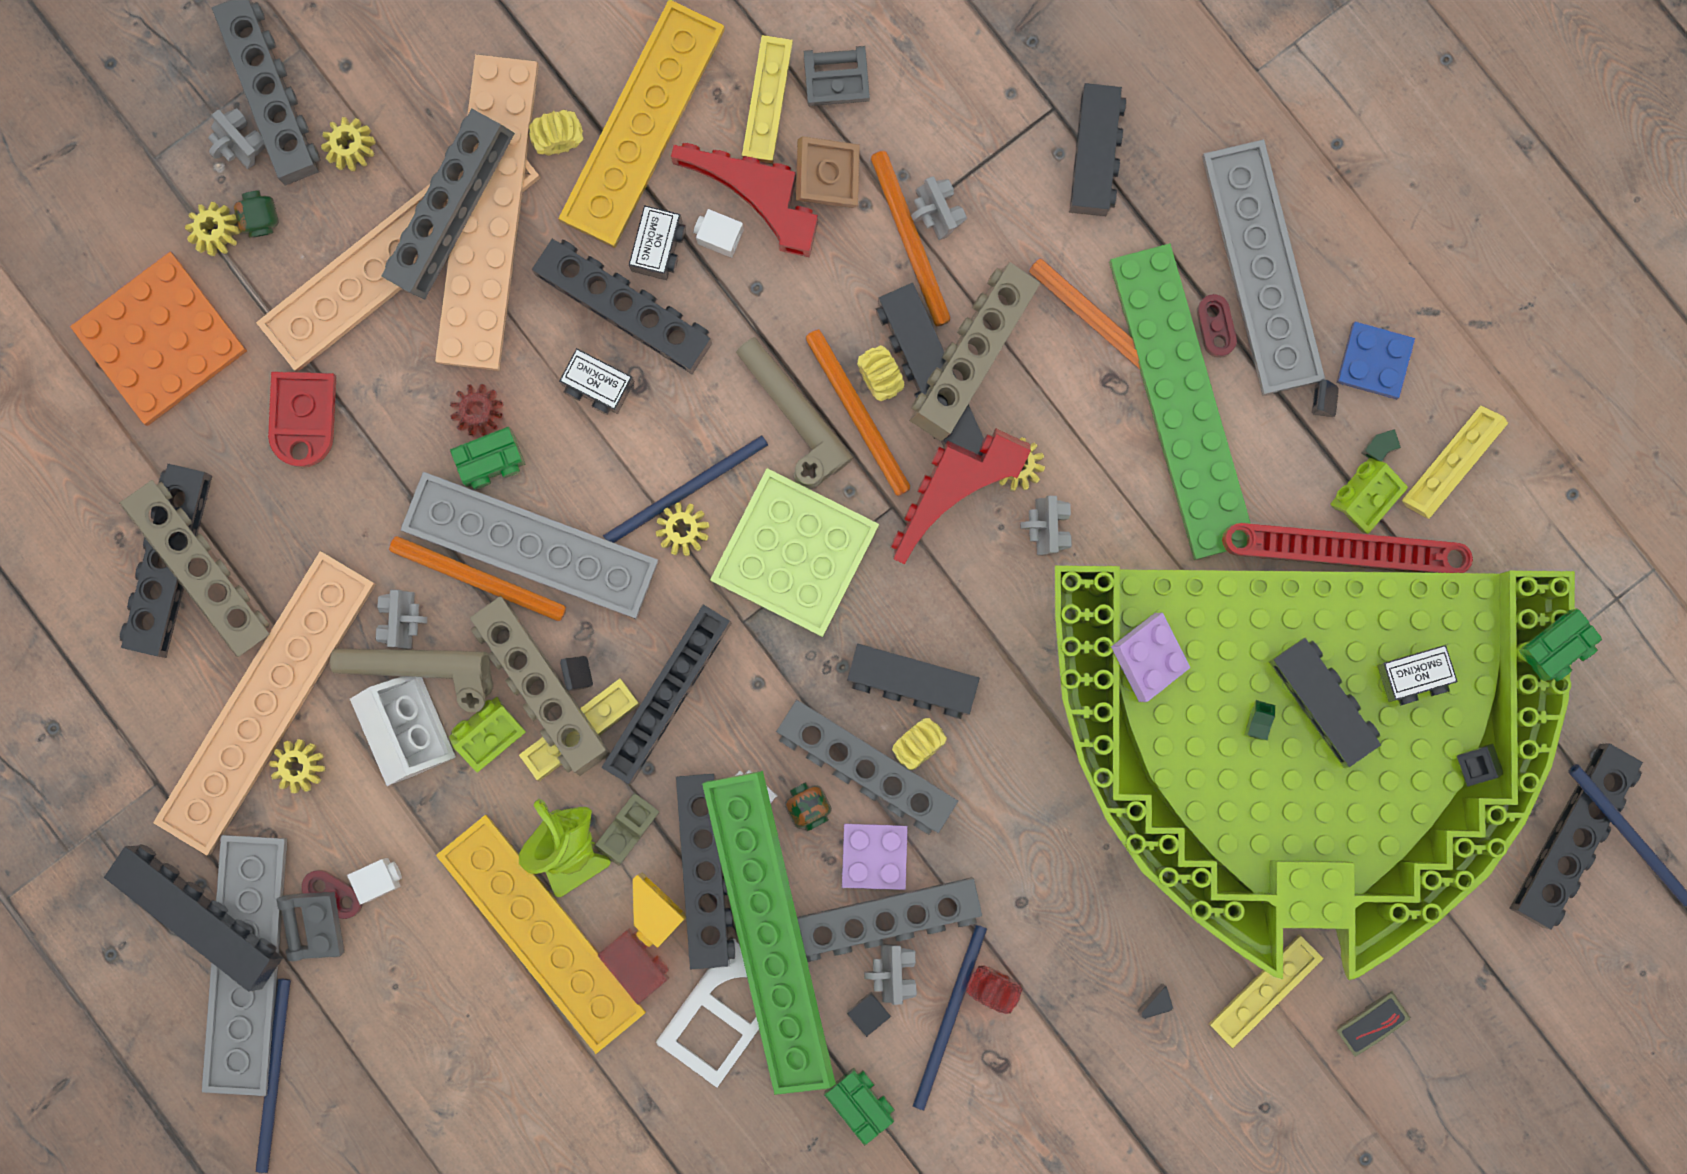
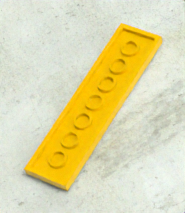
(641, 123)
(540, 933)

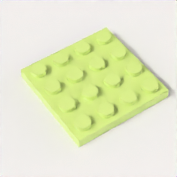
(794, 552)

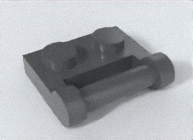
(836, 85)
(320, 924)

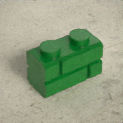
(487, 458)
(1561, 645)
(860, 1106)

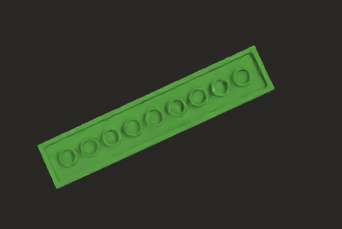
(1181, 398)
(768, 933)

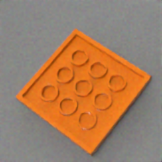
(158, 338)

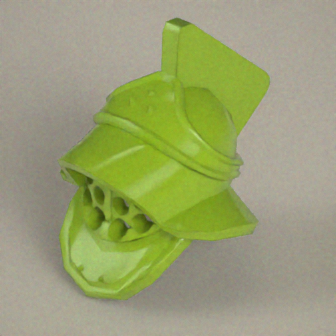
(562, 848)

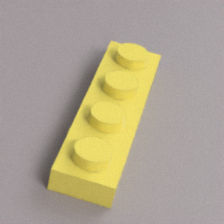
(767, 98)
(1455, 462)
(601, 712)
(1265, 993)

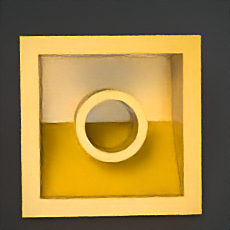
(654, 912)

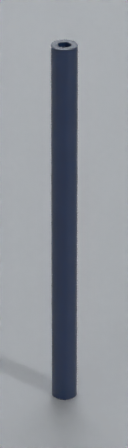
(686, 489)
(1629, 833)
(949, 1017)
(270, 1100)

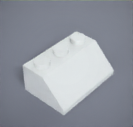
(402, 728)

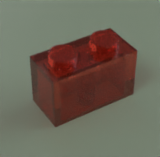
(634, 966)

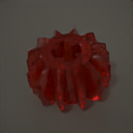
(477, 398)
(994, 989)

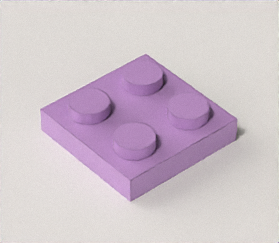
(1150, 657)
(874, 856)

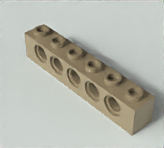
(1018, 290)
(501, 616)
(237, 638)

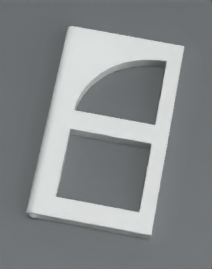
(701, 996)

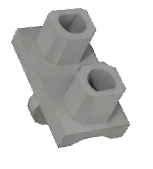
(230, 142)
(934, 209)
(1044, 525)
(402, 619)
(888, 974)

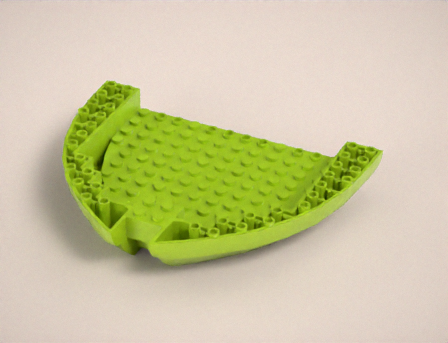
(1277, 827)

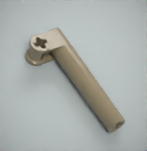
(827, 451)
(467, 669)

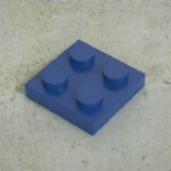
(1375, 360)

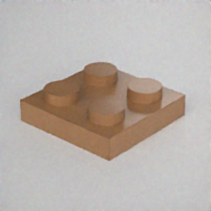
(827, 172)

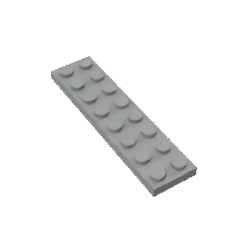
(1263, 267)
(529, 545)
(239, 1020)

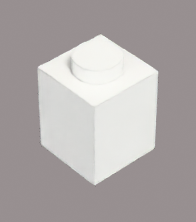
(718, 232)
(375, 880)

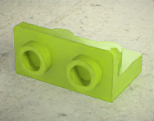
(1369, 494)
(486, 734)

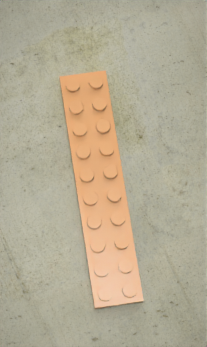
(484, 253)
(344, 290)
(264, 703)

